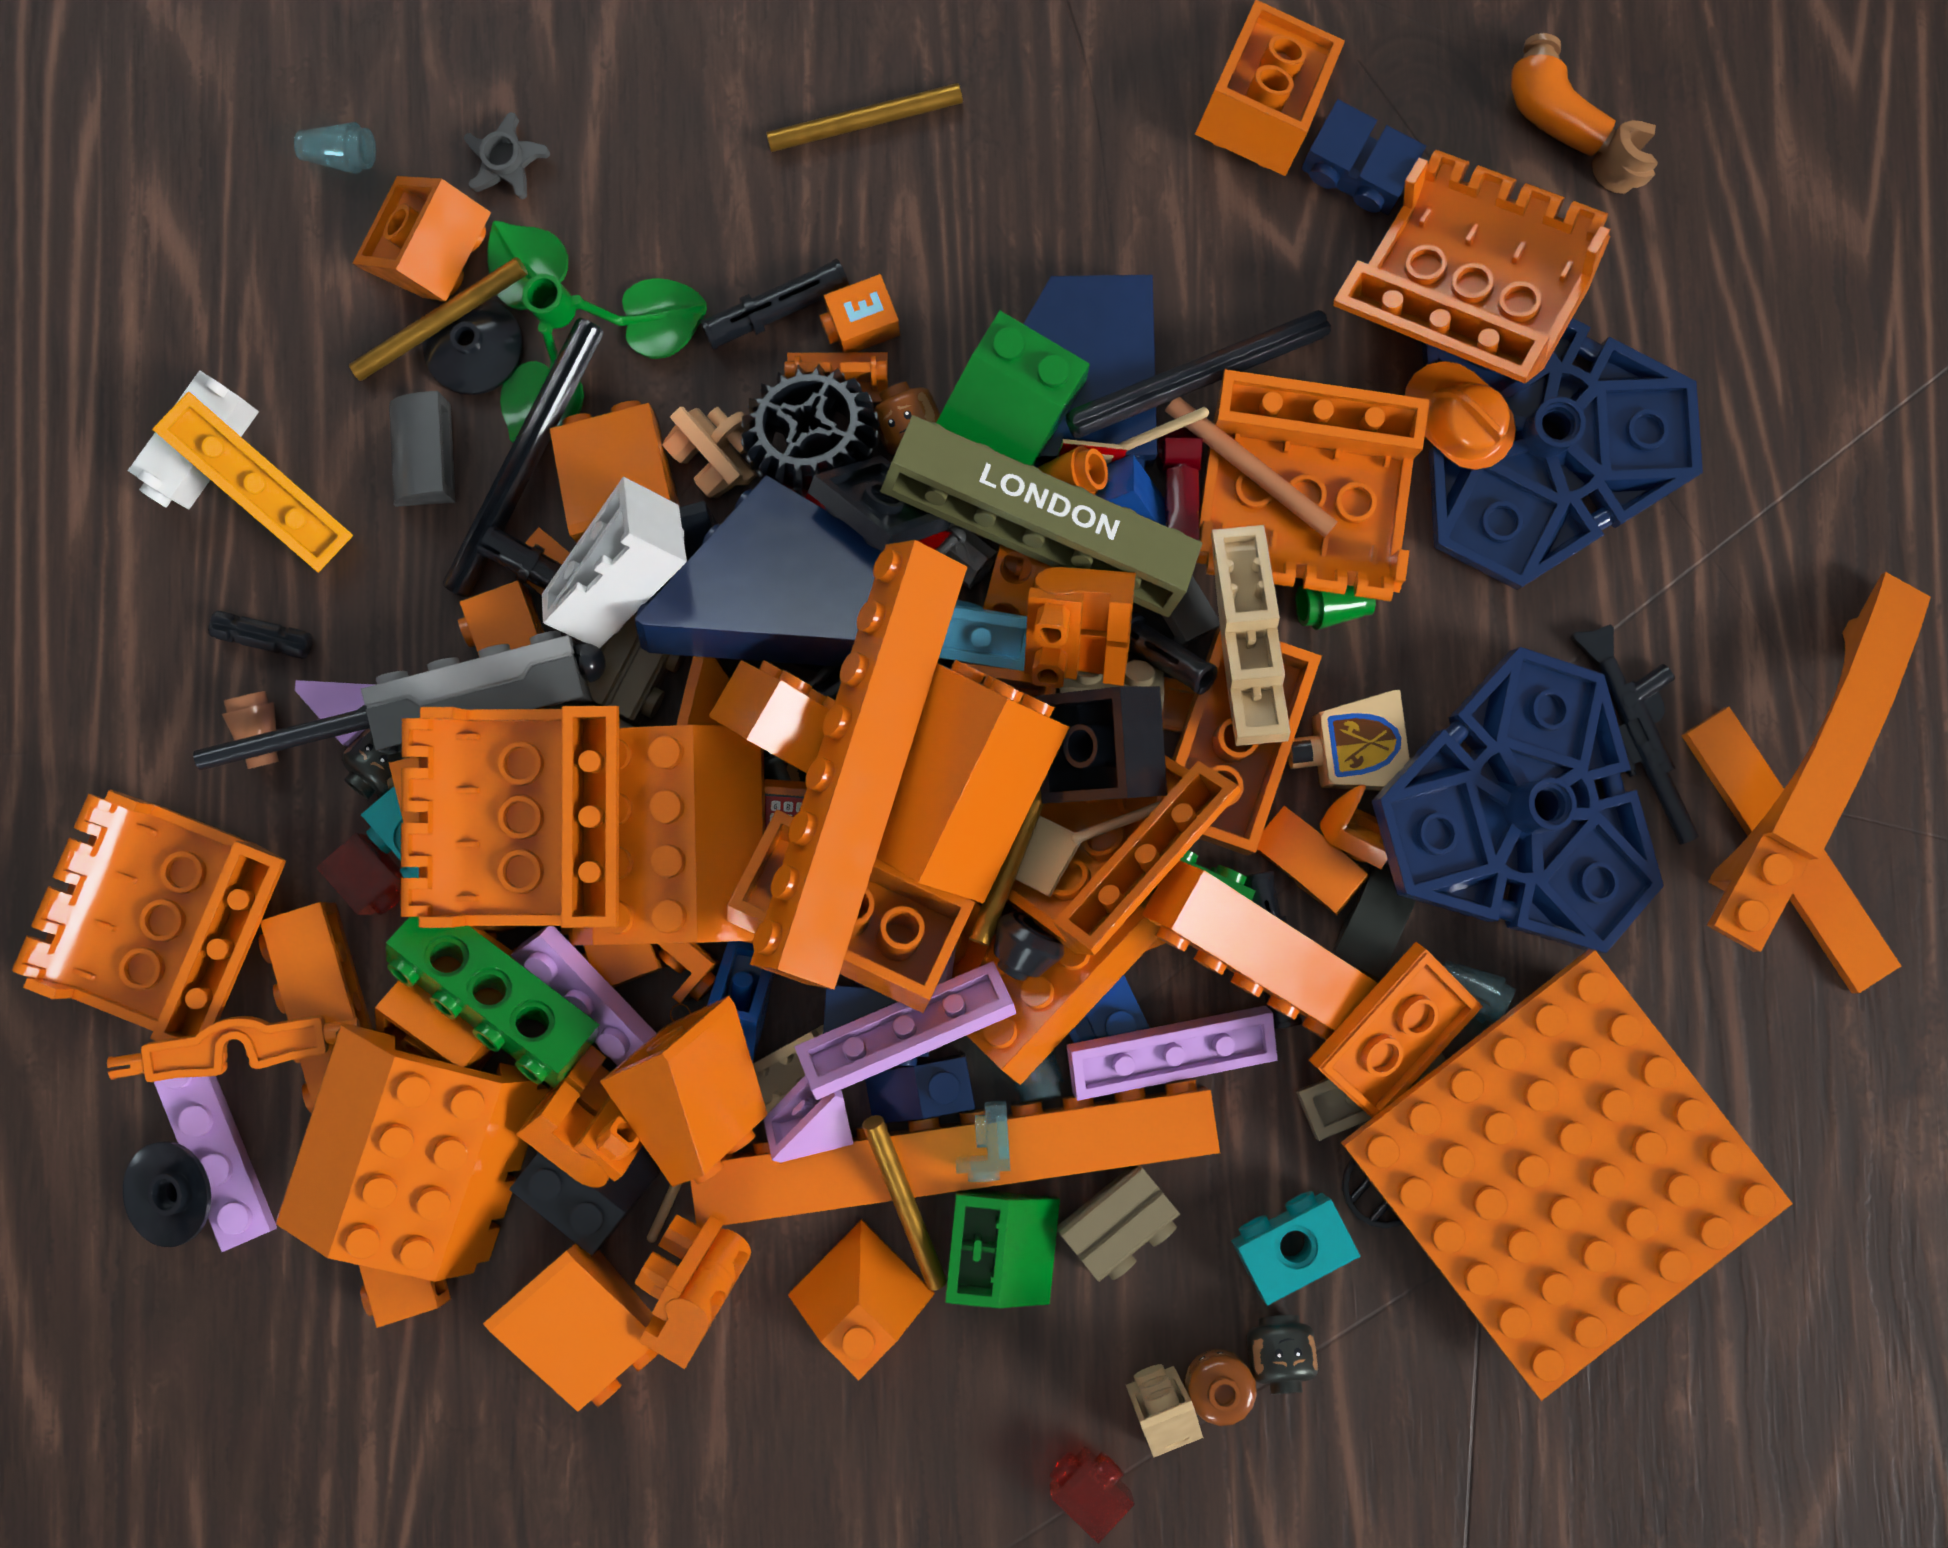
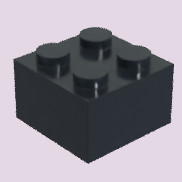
(1110, 745)

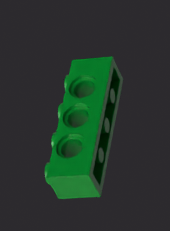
(524, 995)

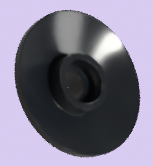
(484, 362)
(166, 1194)

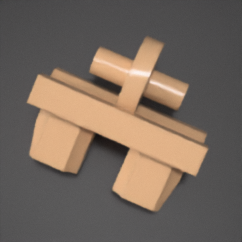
(697, 433)

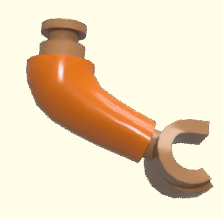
(1552, 105)

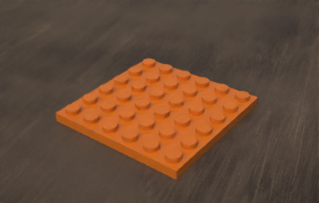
(1566, 1173)

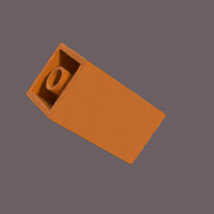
(968, 781)

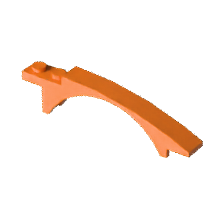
(1799, 824)

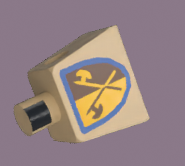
(1356, 743)

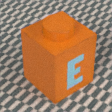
(860, 315)

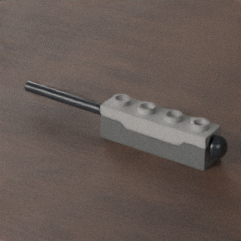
(533, 676)

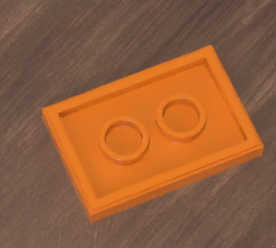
(1396, 1031)

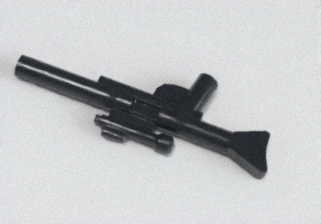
(1639, 710)

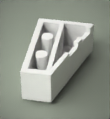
(616, 565)

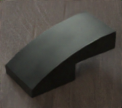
(1374, 924)

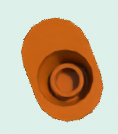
(1464, 415)

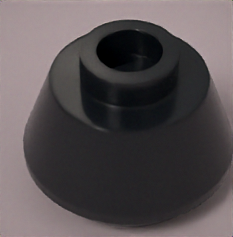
(1024, 947)

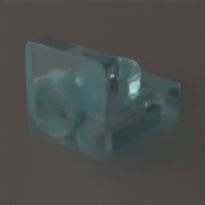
(993, 1134)

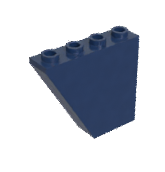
(1111, 328)
(766, 586)

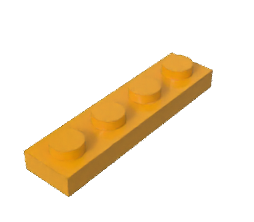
(252, 481)

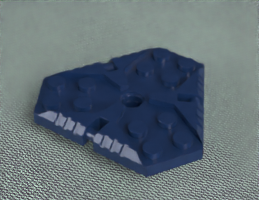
(1623, 442)
(1470, 823)

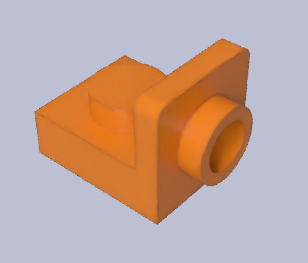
(697, 961)

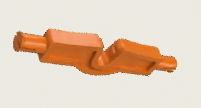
(207, 1052)

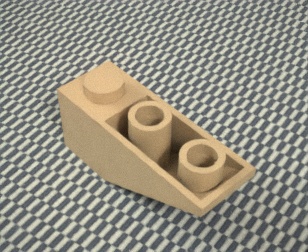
(1164, 1409)

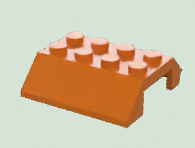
(1479, 268)
(1341, 451)
(512, 817)
(684, 834)
(1123, 866)
(149, 916)
(407, 1159)

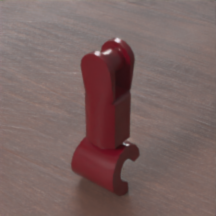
(1181, 458)

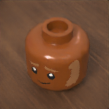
(896, 410)
(1220, 1387)

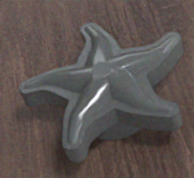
(504, 157)

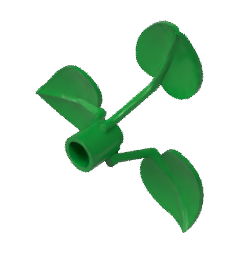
(657, 311)

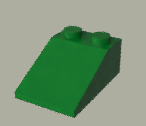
(1014, 391)

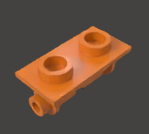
(867, 368)

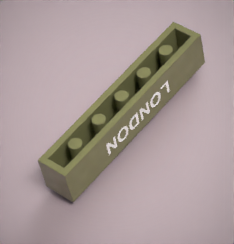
(1038, 513)

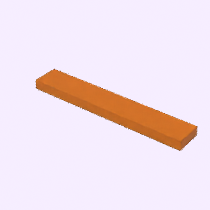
(1821, 893)

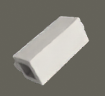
(167, 472)

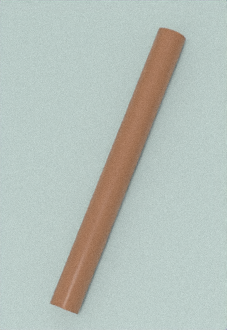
(1255, 469)

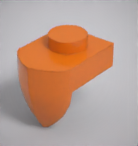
(1354, 829)

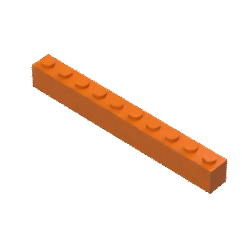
(1041, 1146)

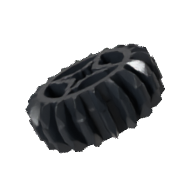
(804, 413)

